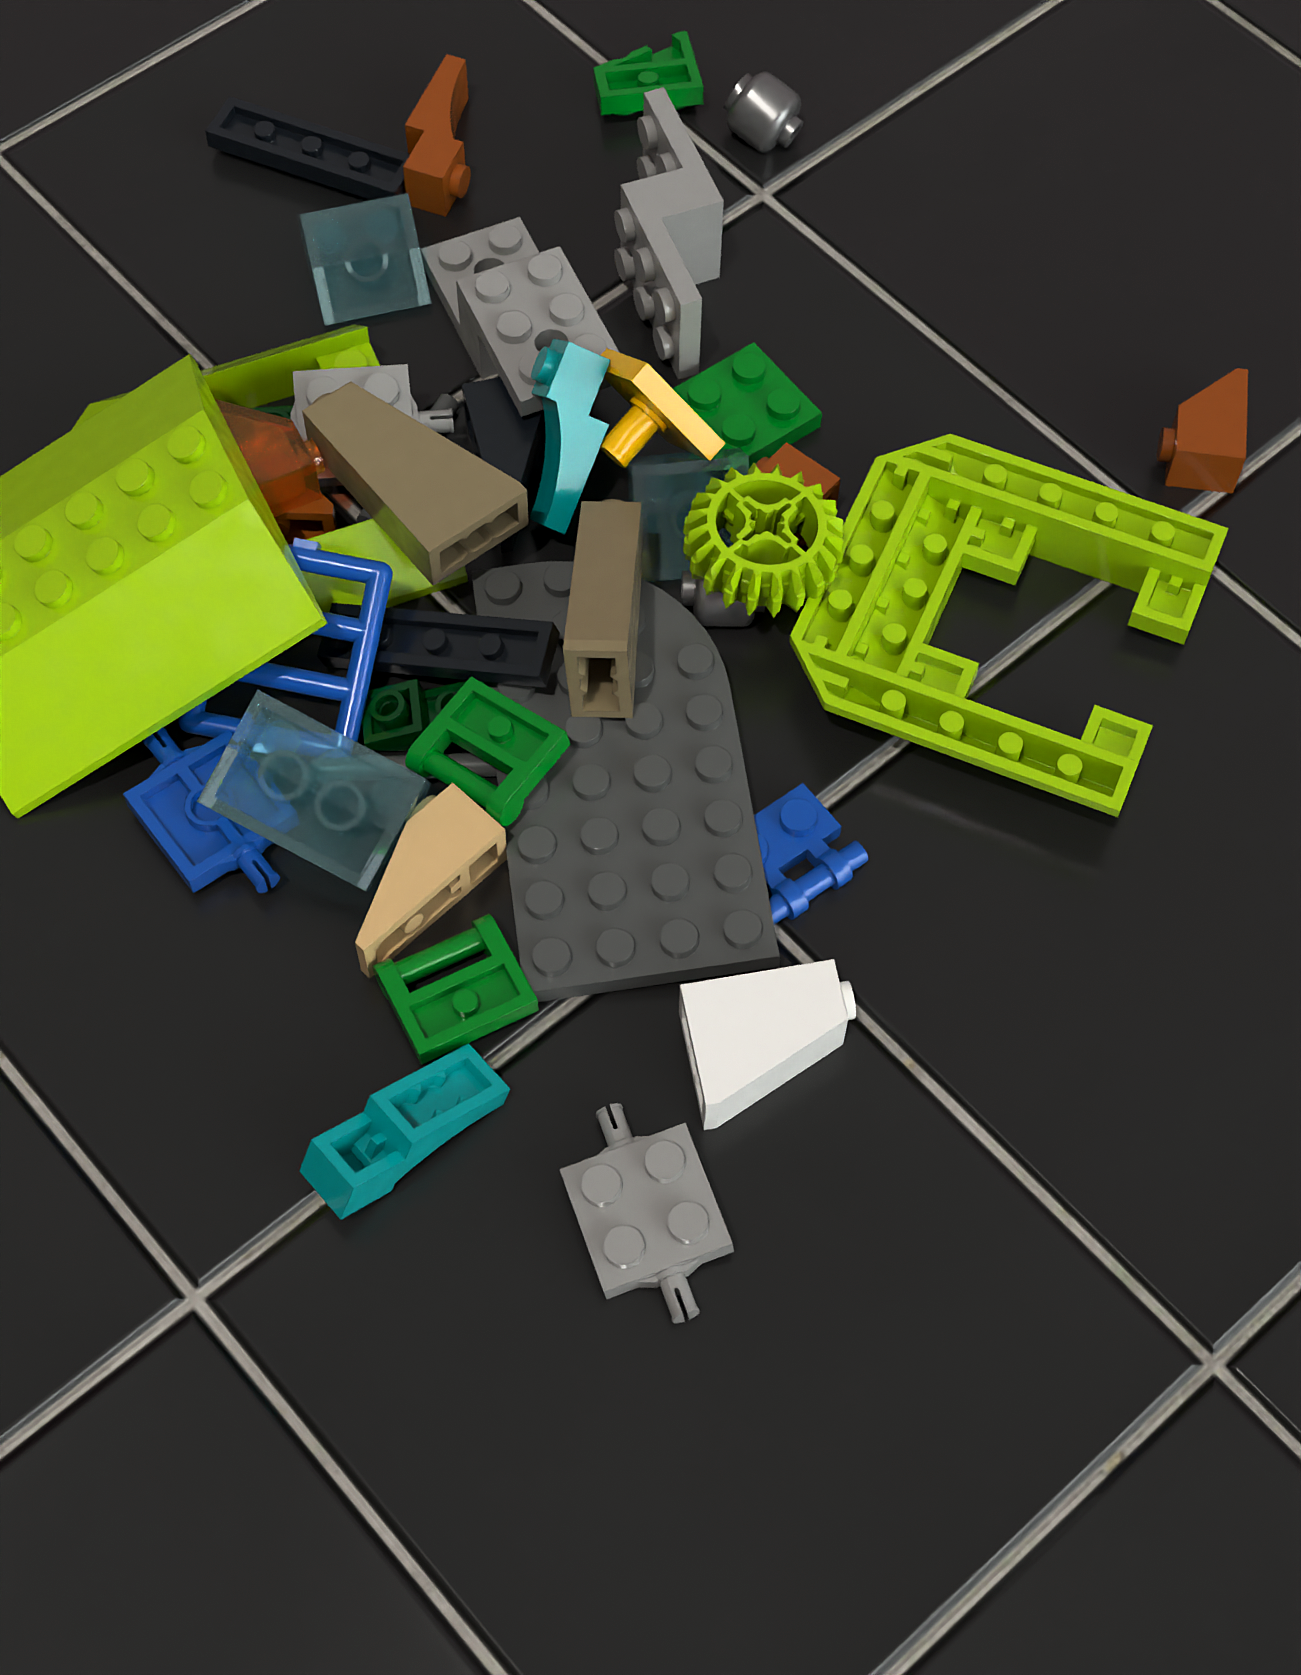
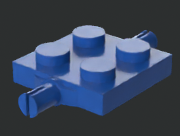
(189, 834)

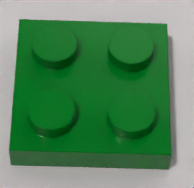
(751, 403)

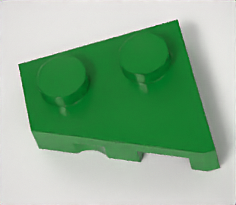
(623, 81)

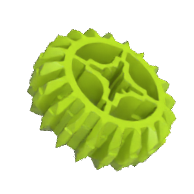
(765, 560)

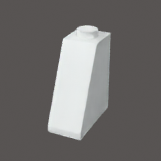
(760, 1032)

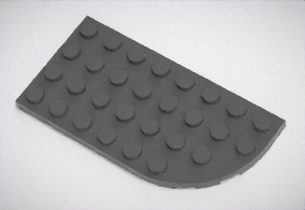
(644, 832)

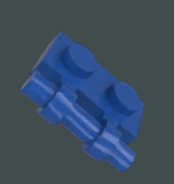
(797, 830)

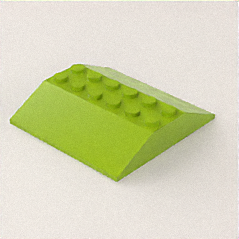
(133, 583)

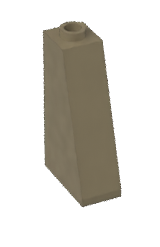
(414, 482)
(604, 610)

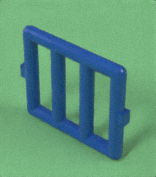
(362, 631)

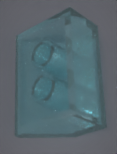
(313, 791)

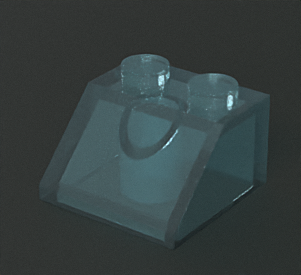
(364, 258)
(666, 490)

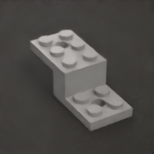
(669, 233)
(512, 303)

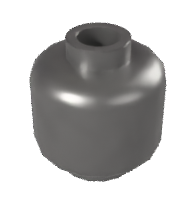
(763, 111)

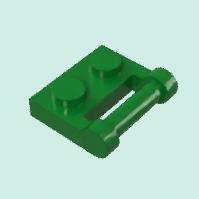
(497, 733)
(463, 1003)

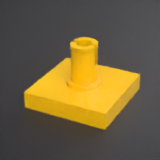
(653, 410)

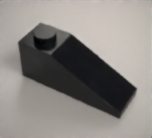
(502, 435)

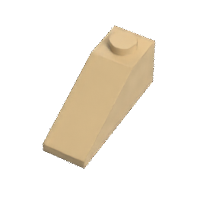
(437, 862)

